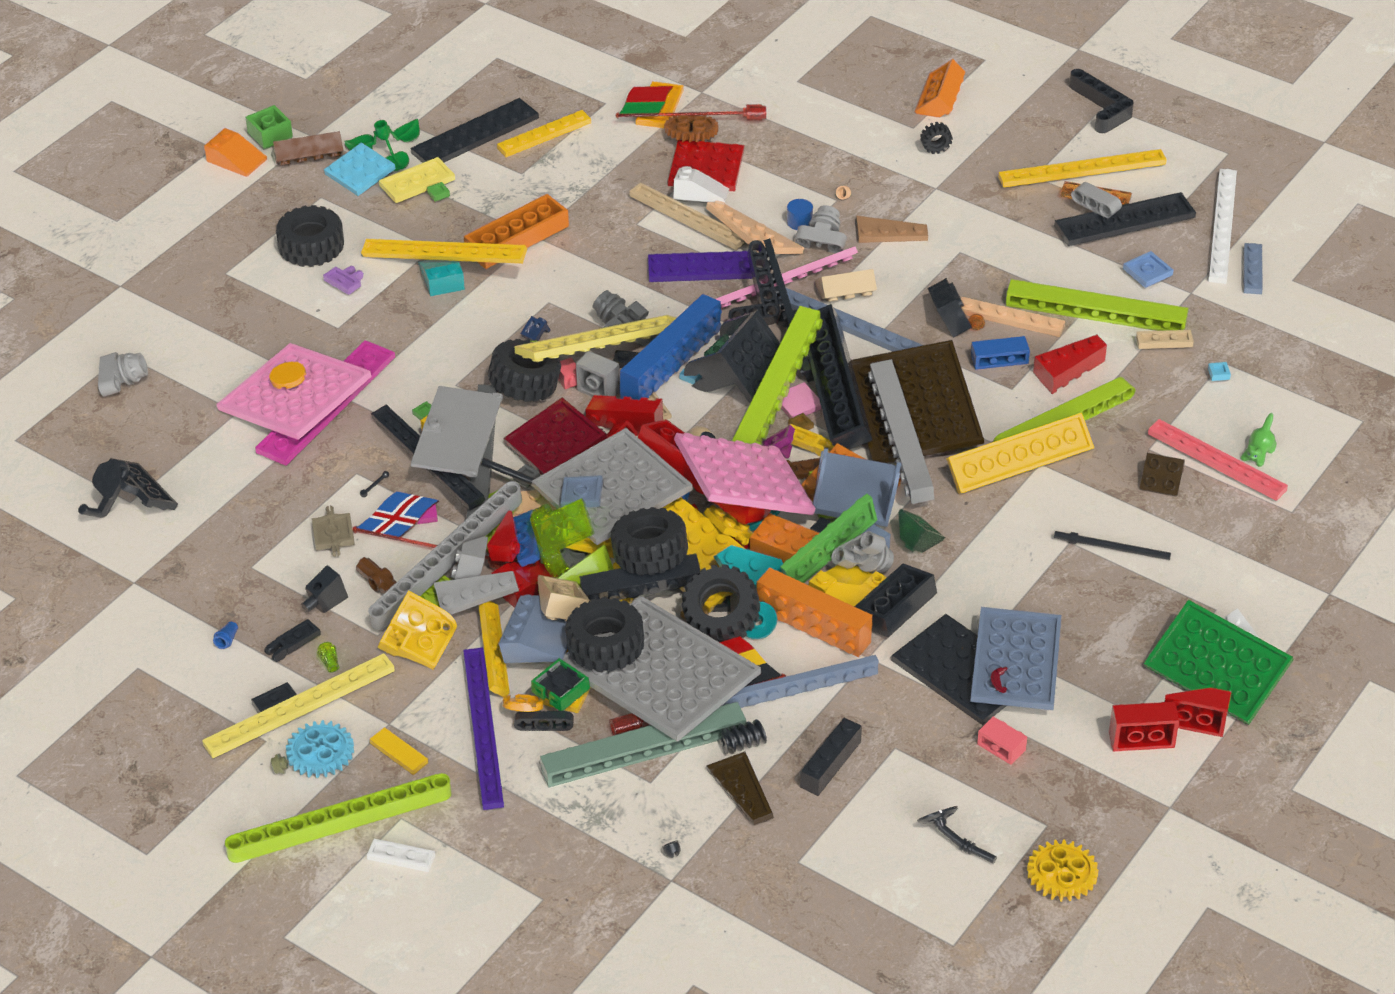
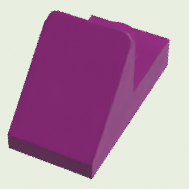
(782, 440)

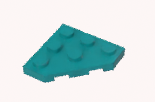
(748, 561)

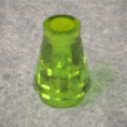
(328, 655)

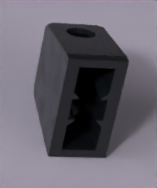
(324, 591)

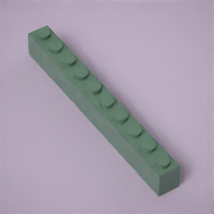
(633, 748)

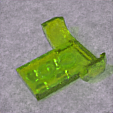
(558, 530)

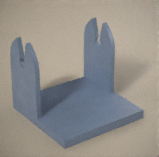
(846, 479)

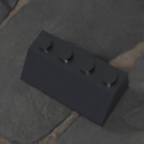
(898, 598)

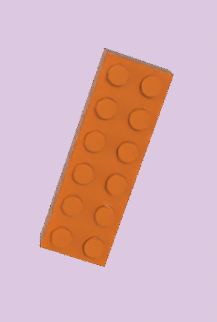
(523, 226)
(816, 612)

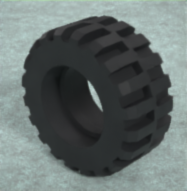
(310, 236)
(521, 376)
(649, 541)
(721, 580)
(601, 617)

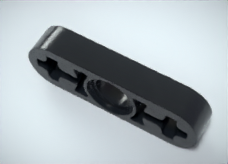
(557, 721)

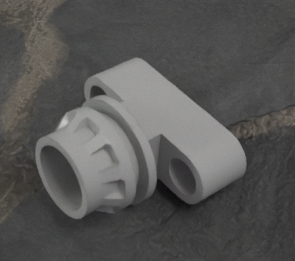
(822, 229)
(118, 369)
(865, 550)

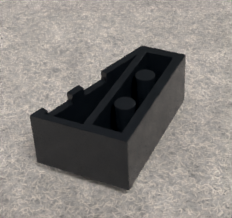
(950, 307)

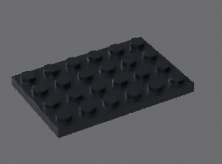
(945, 663)

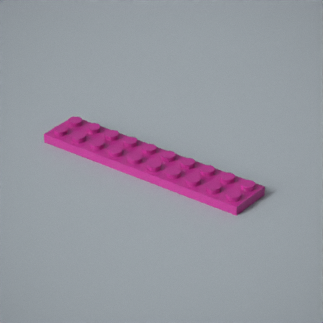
(285, 448)

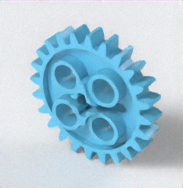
(320, 749)

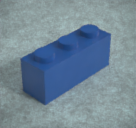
(1000, 352)

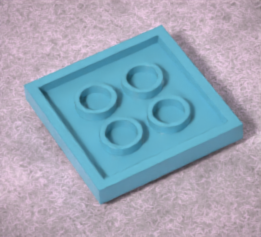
(359, 169)

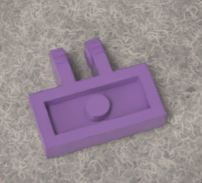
(345, 280)

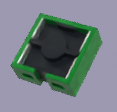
(560, 684)

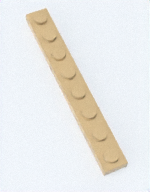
(686, 215)

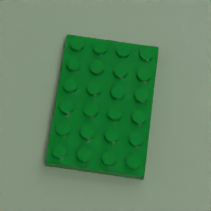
(1213, 653)

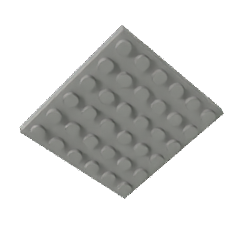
(631, 480)

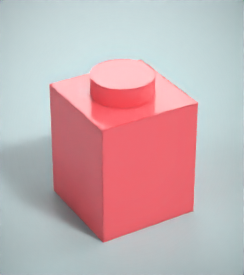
(568, 373)

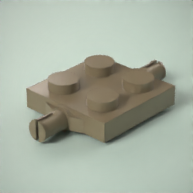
(333, 531)

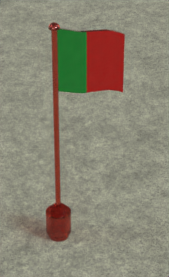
(650, 101)

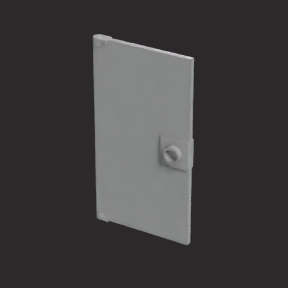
(457, 431)

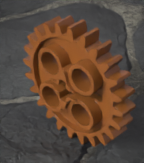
(679, 127)

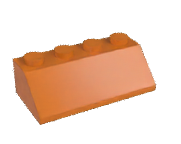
(941, 90)

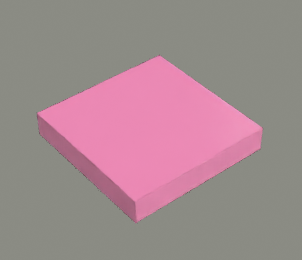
(800, 400)

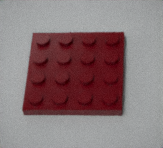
(554, 436)

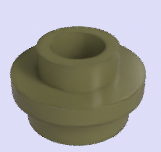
(279, 764)

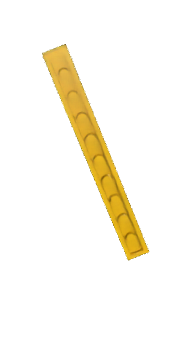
(1082, 168)
(444, 251)

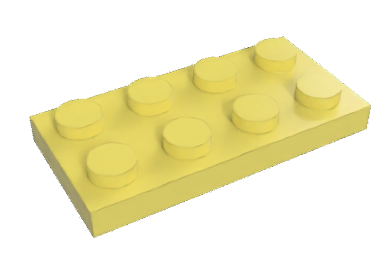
(416, 179)

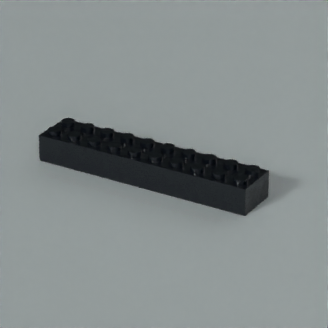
(837, 384)

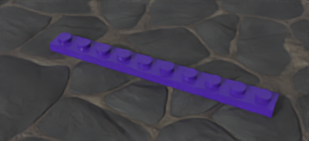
(483, 729)

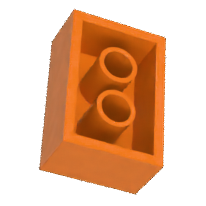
(779, 537)

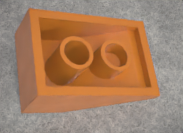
(233, 153)

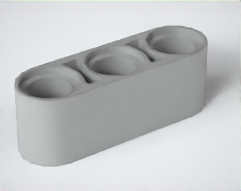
(1096, 199)

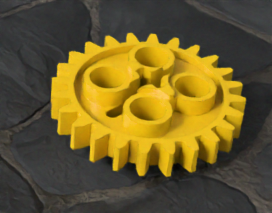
(1062, 870)

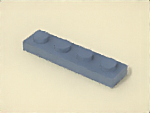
(1253, 268)

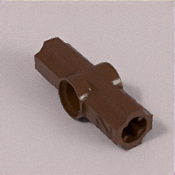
(378, 578)

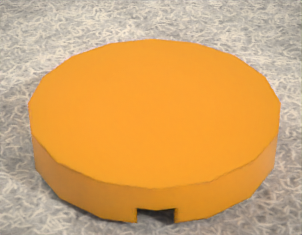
(287, 375)
(523, 702)

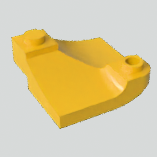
(846, 584)
(418, 631)

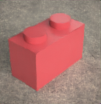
(1002, 740)

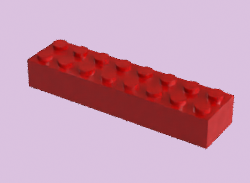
(660, 438)

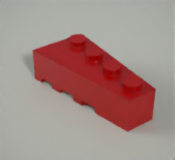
(1069, 362)
(609, 411)

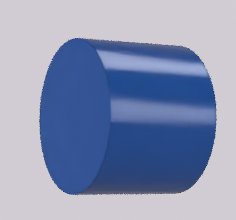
(799, 213)

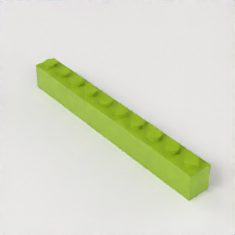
(1096, 306)
(779, 376)

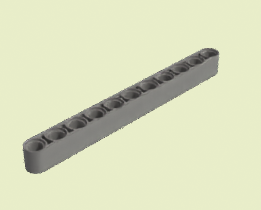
(443, 556)

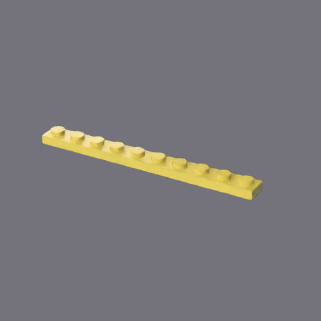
(298, 705)

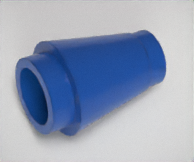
(224, 637)

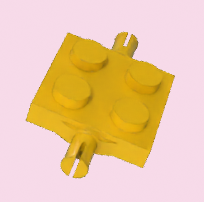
(728, 525)

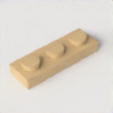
(1164, 339)

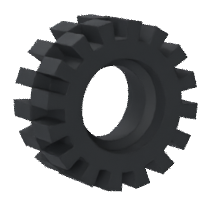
(932, 131)

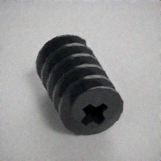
(742, 734)

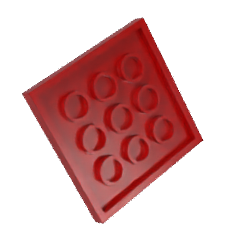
(715, 160)

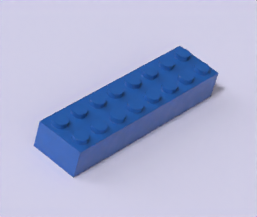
(671, 349)

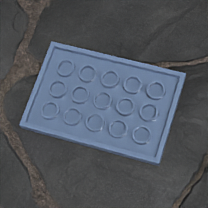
(1027, 647)

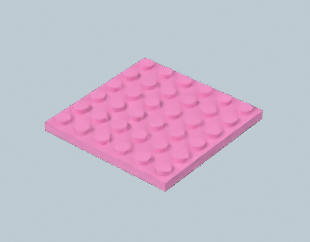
(300, 407)
(744, 474)

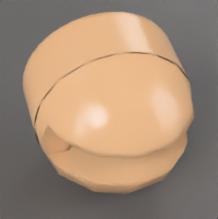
(841, 191)

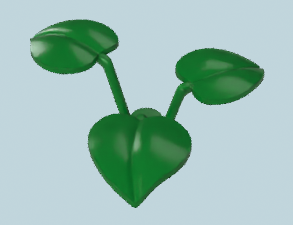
(405, 133)

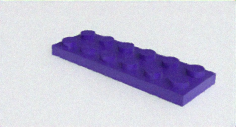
(699, 266)

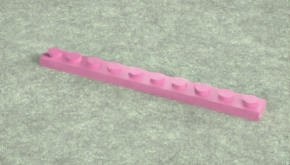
(787, 277)

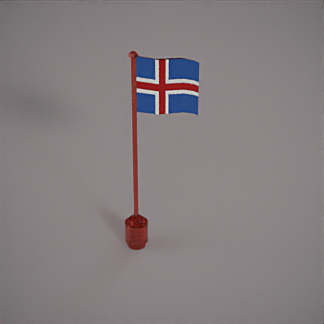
(399, 515)

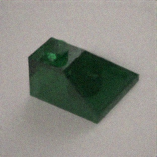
(917, 532)

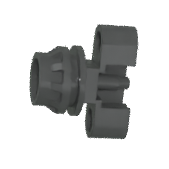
(613, 311)

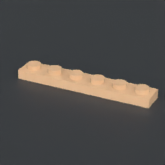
(1014, 317)

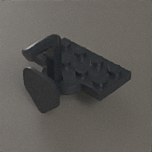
(130, 477)

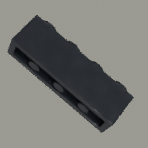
(830, 756)

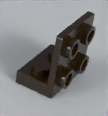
(1162, 474)

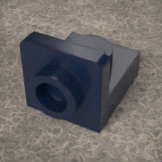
(535, 328)

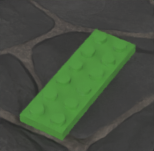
(819, 550)

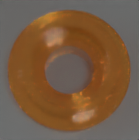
(977, 321)

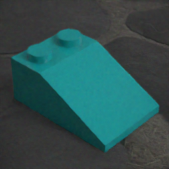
(442, 276)

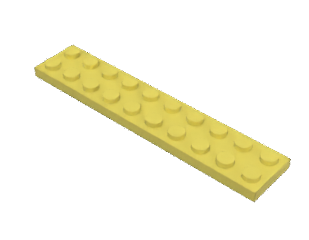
(594, 338)

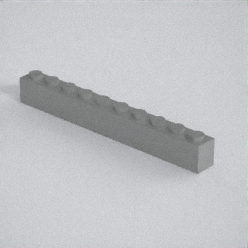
(901, 432)

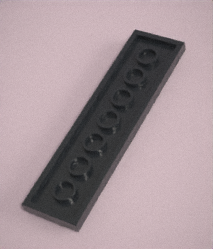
(476, 132)
(1128, 219)

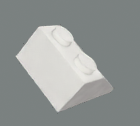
(697, 186)

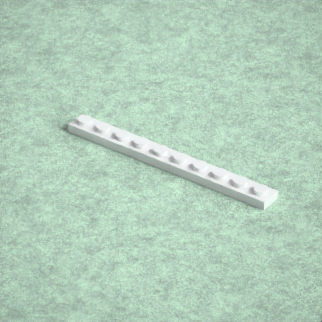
(1222, 226)

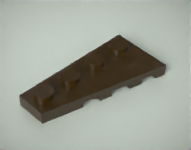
(742, 785)

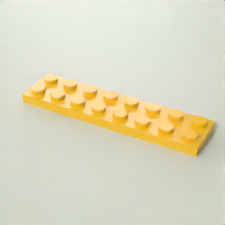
(1020, 453)

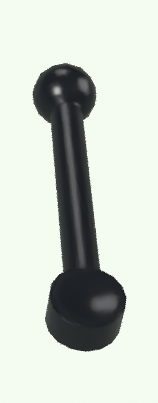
(363, 493)

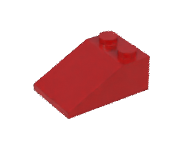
(526, 579)
(1202, 710)

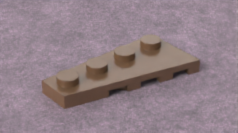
(886, 230)

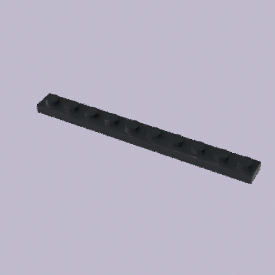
(784, 301)
(409, 438)

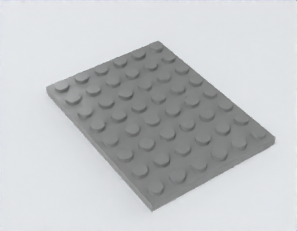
(677, 675)

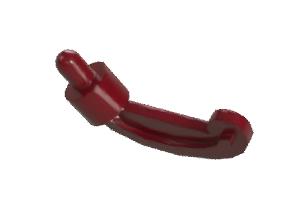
(995, 679)

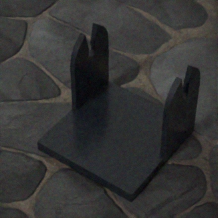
(740, 360)

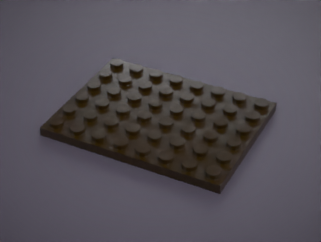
(934, 397)

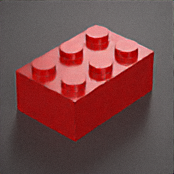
(1143, 726)

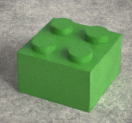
(268, 126)

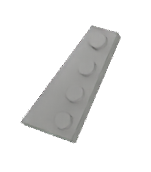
(473, 591)

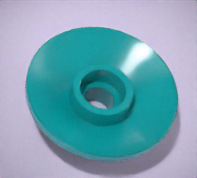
(769, 621)

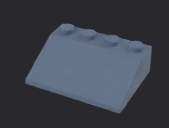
(532, 635)

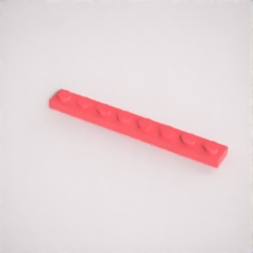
(1218, 459)

